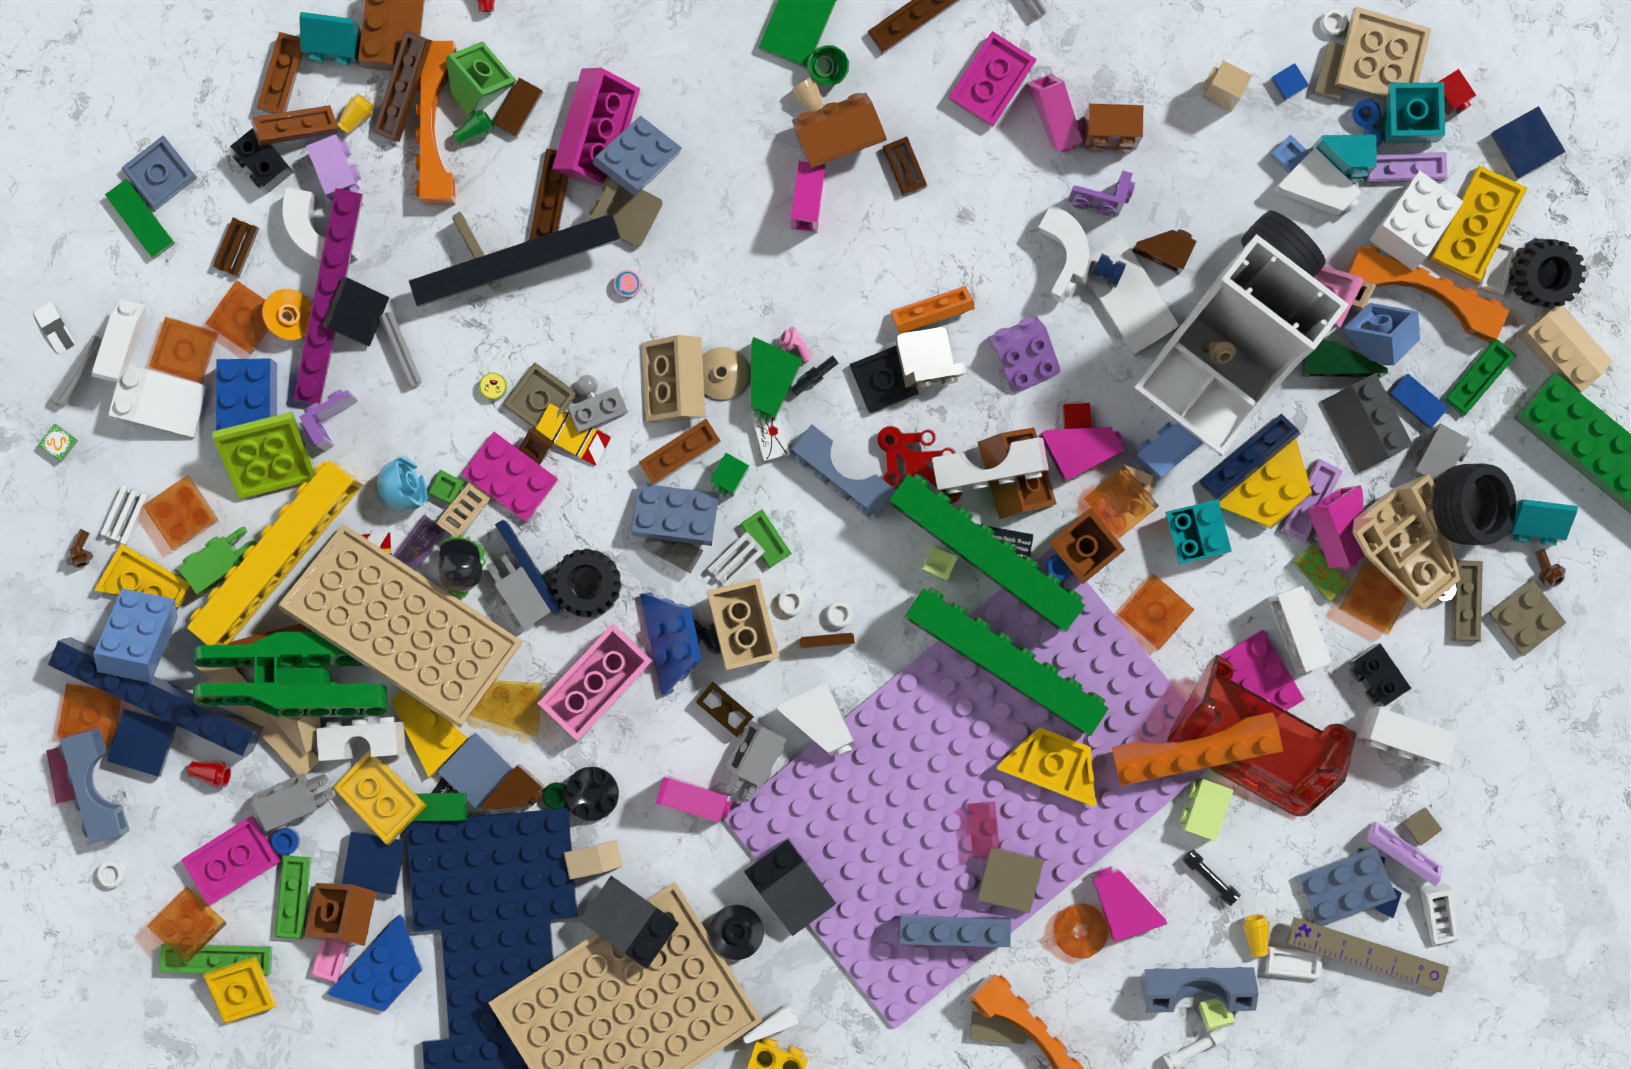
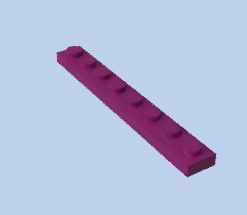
(333, 266)

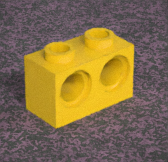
(779, 1054)

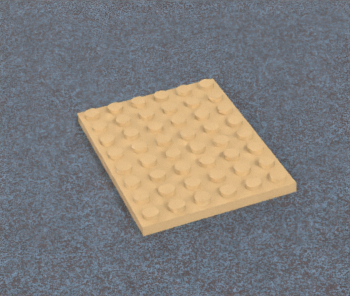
(612, 1013)

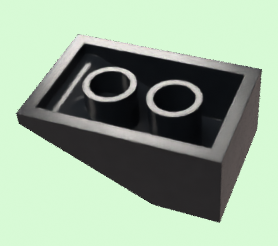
(789, 886)
(629, 922)

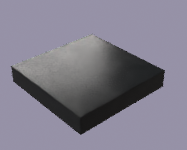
(355, 311)
(881, 380)

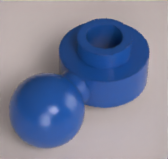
(1368, 122)

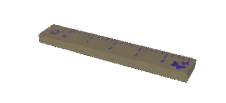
(1367, 954)

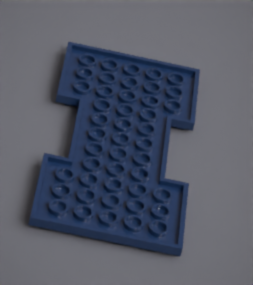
(493, 896)

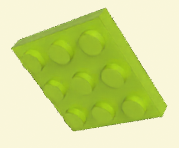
(264, 455)

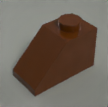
(1167, 249)
(515, 790)

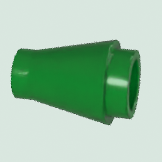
(474, 127)

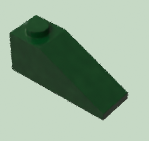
(1336, 360)

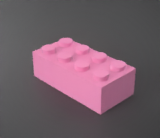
(595, 682)

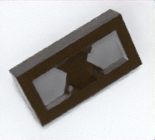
(724, 709)

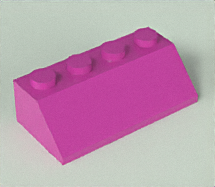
(597, 115)

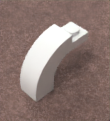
(299, 221)
(1066, 231)

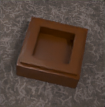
(536, 445)

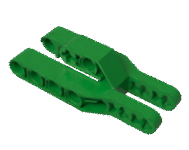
(288, 690)

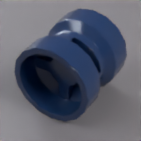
(1107, 270)

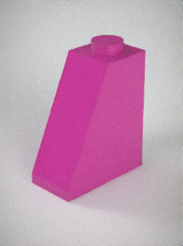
(1055, 112)
(807, 197)
(1081, 448)
(1334, 523)
(693, 799)
(1124, 905)

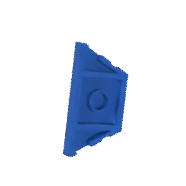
(671, 640)
(382, 970)

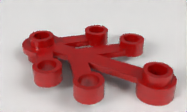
(913, 460)

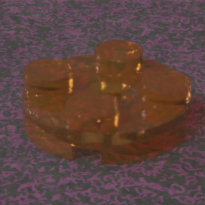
(1084, 945)

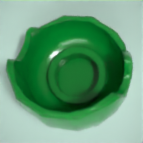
(828, 65)

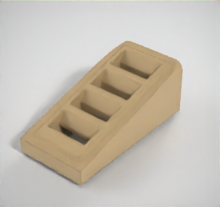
(456, 504)

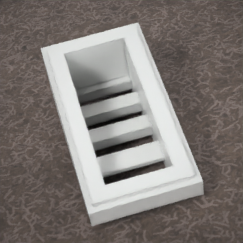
(1432, 892)
(776, 1022)

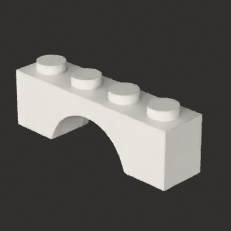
(1024, 458)

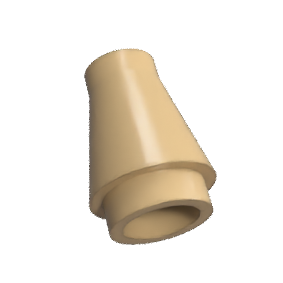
(808, 95)

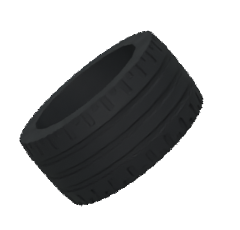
(1287, 239)
(1496, 504)

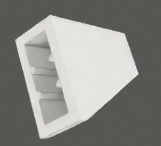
(1319, 185)
(820, 720)

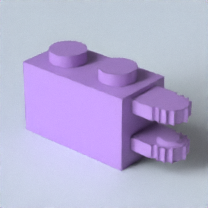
(333, 165)

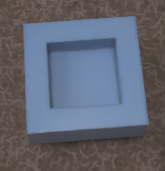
(1289, 153)

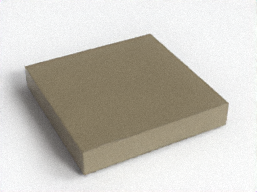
(536, 392)
(1010, 879)

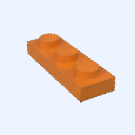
(932, 309)

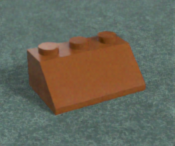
(384, 29)
(838, 129)
(1023, 494)

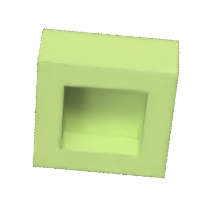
(1215, 1015)

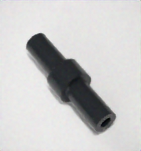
(814, 375)

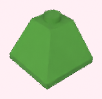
(477, 77)

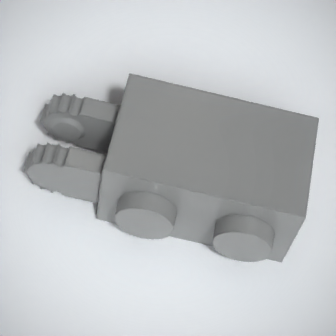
(1440, 452)
(520, 595)
(753, 760)
(290, 800)

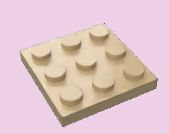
(1381, 53)

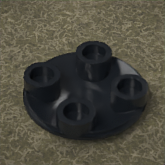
(591, 793)

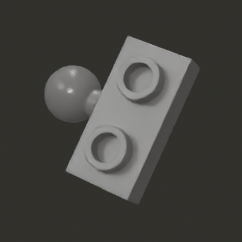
(596, 408)

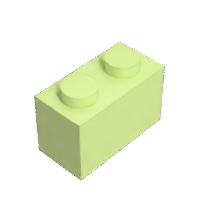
(1206, 809)

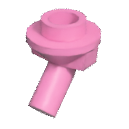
(791, 340)

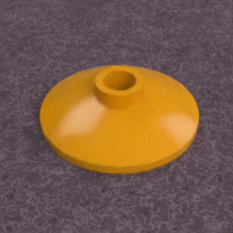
(293, 304)

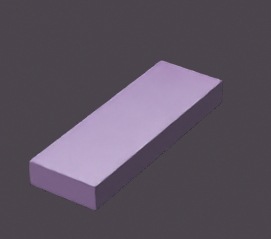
(1405, 166)
(1322, 482)
(1404, 853)

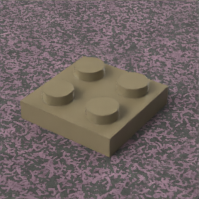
(1527, 618)

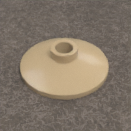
(733, 382)

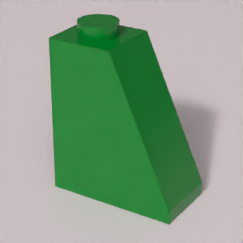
(771, 378)

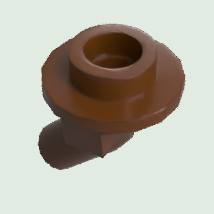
(78, 556)
(1550, 574)

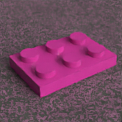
(992, 79)
(510, 476)
(1262, 671)
(230, 860)

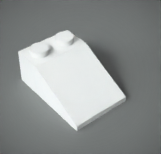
(158, 401)

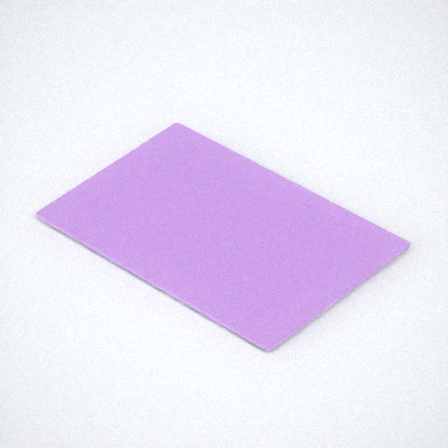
(893, 817)

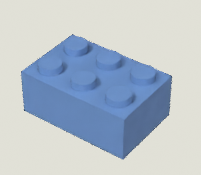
(135, 635)

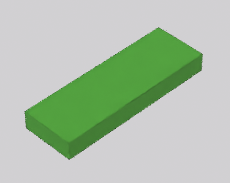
(293, 897)

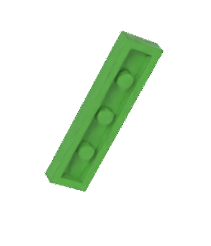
(215, 957)

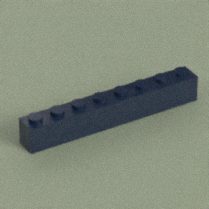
(159, 699)

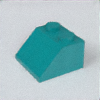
(329, 38)
(1414, 113)
(1350, 154)
(1542, 522)

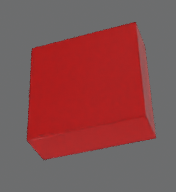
(1077, 415)

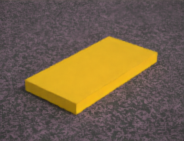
(1478, 224)

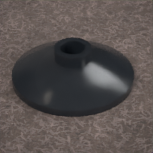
(751, 932)

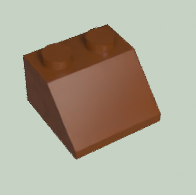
(1087, 545)
(340, 913)

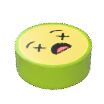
(493, 386)

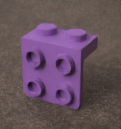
(1105, 203)
(1025, 353)
(316, 414)

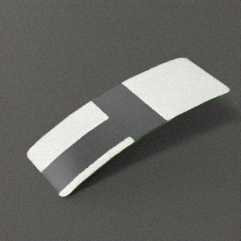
(54, 328)

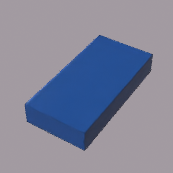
(1418, 401)

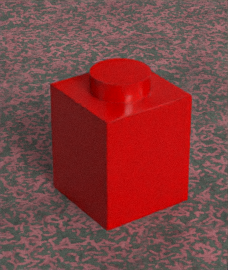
(1457, 93)

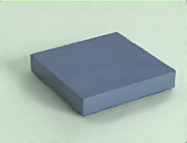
(159, 173)
(476, 770)

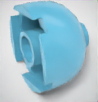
(400, 486)

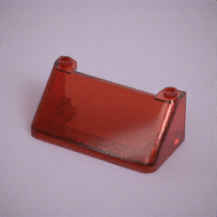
(1295, 779)

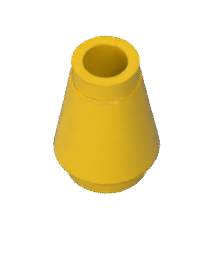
(355, 113)
(1257, 934)

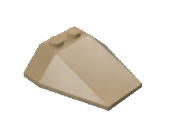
(1406, 543)

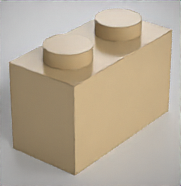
(1226, 85)

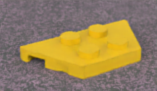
(1271, 490)
(1053, 764)

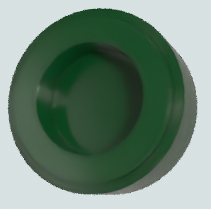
(555, 795)

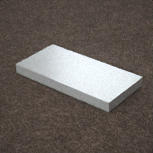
(1135, 302)

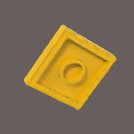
(240, 990)

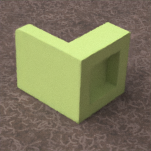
(939, 563)

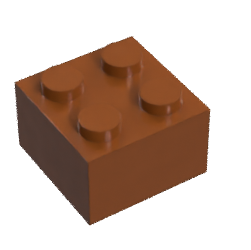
(1113, 127)

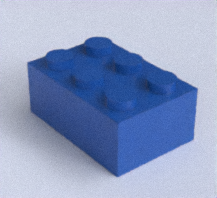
(245, 391)

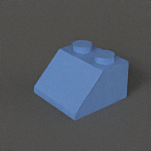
(1384, 332)
(1167, 450)

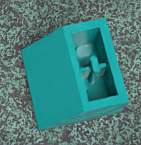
(1198, 531)

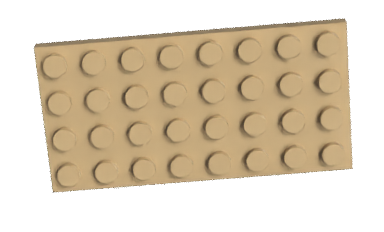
(400, 625)

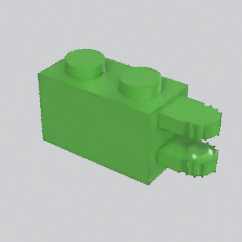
(211, 565)

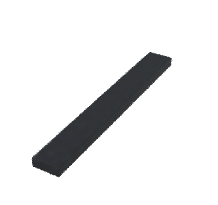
(515, 260)

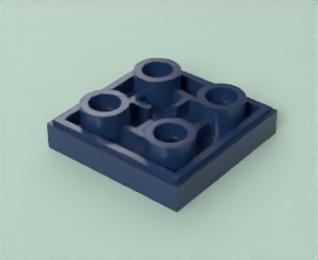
(1528, 142)
(142, 742)
(373, 863)

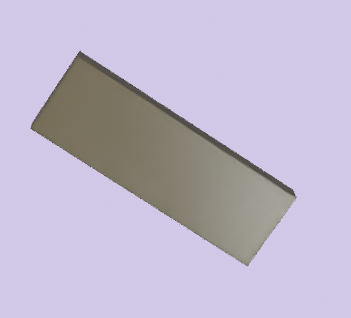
(471, 241)
(1467, 602)

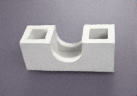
(337, 741)

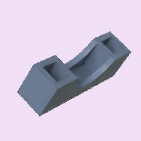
(815, 450)
(100, 817)
(955, 931)
(1231, 986)

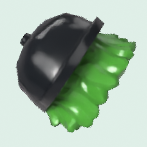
(460, 564)

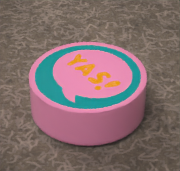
(627, 284)

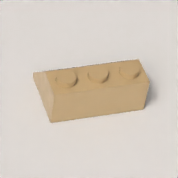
(1566, 348)
(673, 379)
(742, 624)

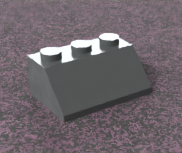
(1367, 422)

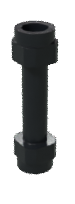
(1227, 893)

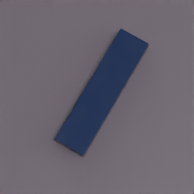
(1250, 457)
(529, 566)

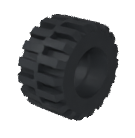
(1567, 278)
(569, 566)

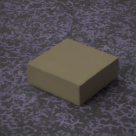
(1422, 826)

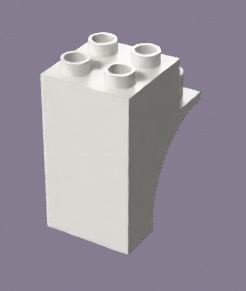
(1271, 317)

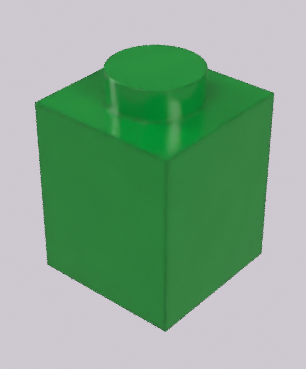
(729, 475)

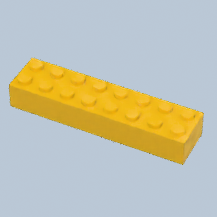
(275, 554)

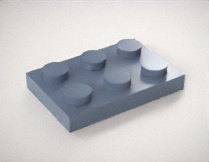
(637, 155)
(675, 514)
(1347, 886)

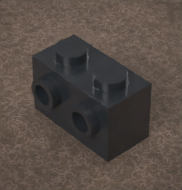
(263, 161)
(1378, 675)

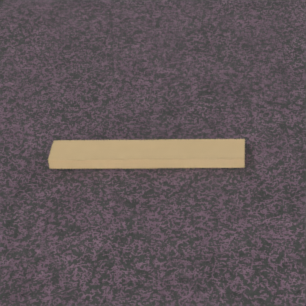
(271, 731)

